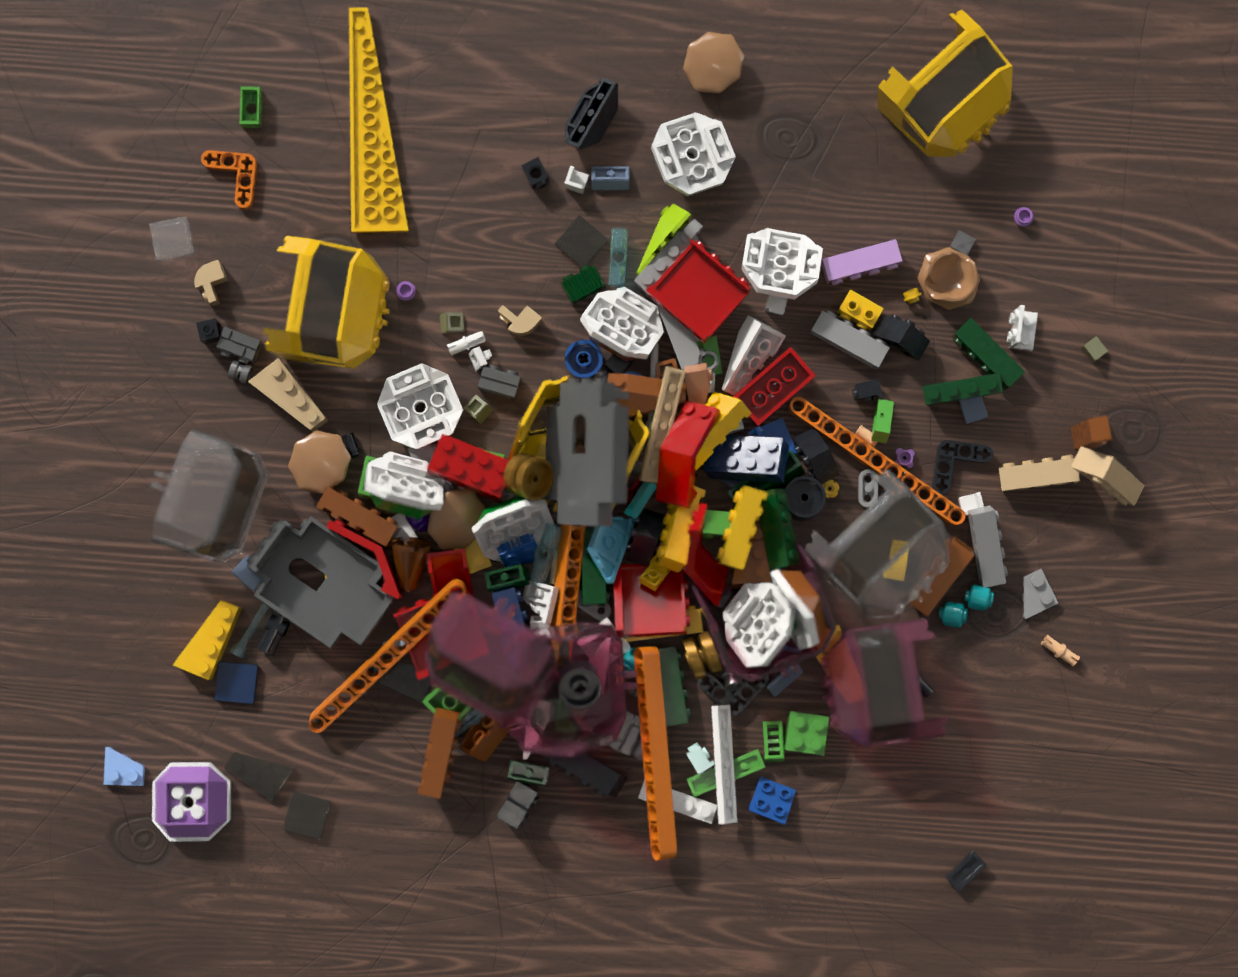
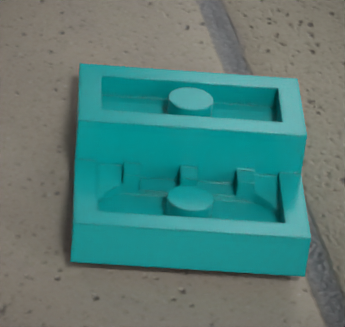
(640, 500)

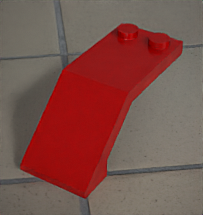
(680, 451)
(700, 564)
(447, 567)
(391, 583)

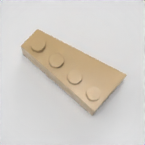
(285, 390)
(1038, 474)
(1108, 475)

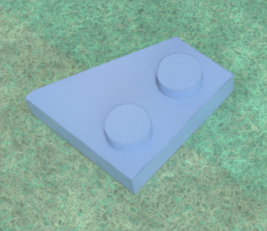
(122, 769)

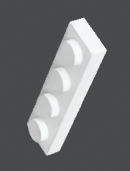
(688, 805)

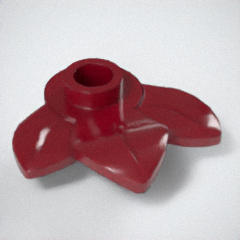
(631, 491)

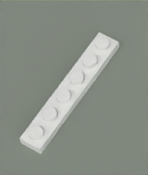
(724, 764)

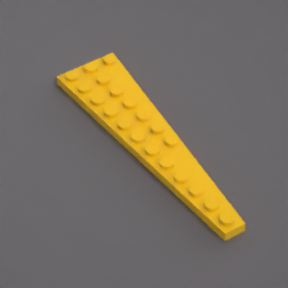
(375, 180)

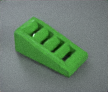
(773, 758)

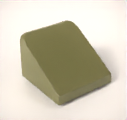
(451, 322)
(1094, 349)
(478, 409)

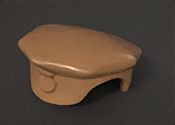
(713, 62)
(949, 278)
(319, 461)
(454, 522)

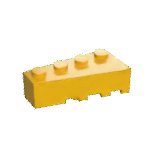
(732, 412)
(741, 527)
(674, 536)
(210, 641)

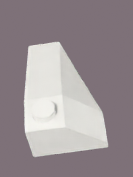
(752, 348)

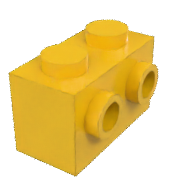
(859, 310)

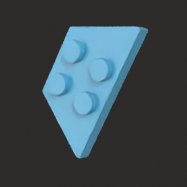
(609, 545)

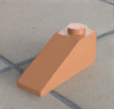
(698, 382)

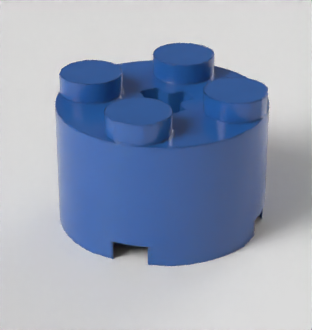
(581, 349)

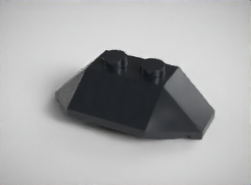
(592, 114)

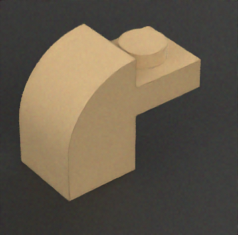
(207, 278)
(523, 324)

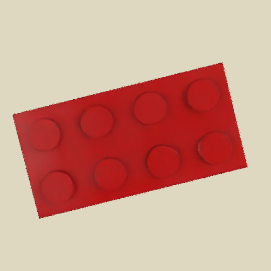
(775, 386)
(469, 467)

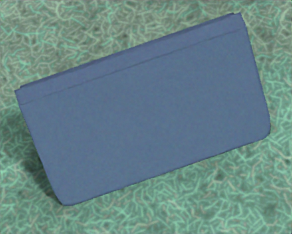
(610, 178)
(973, 409)
(246, 576)
(779, 683)

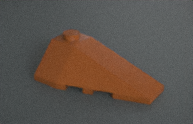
(642, 392)

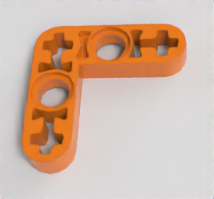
(238, 166)

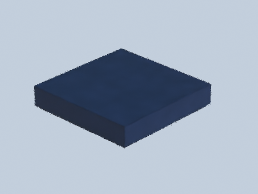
(236, 682)

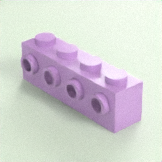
(861, 261)

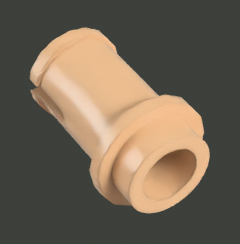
(865, 435)

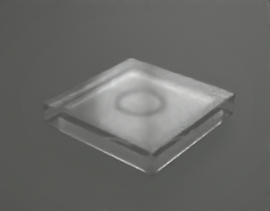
(171, 238)

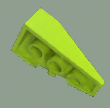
(670, 223)

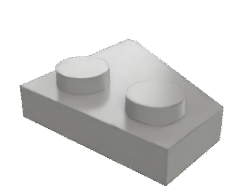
(1037, 594)

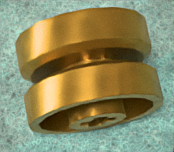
(528, 476)
(701, 655)

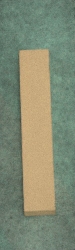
(662, 421)

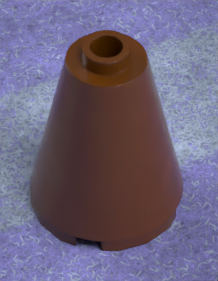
(410, 561)

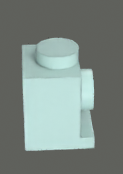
(699, 758)

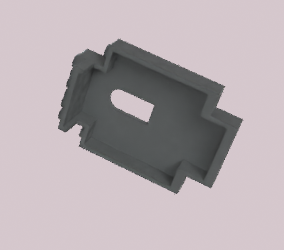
(593, 480)
(347, 599)

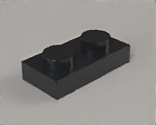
(965, 870)

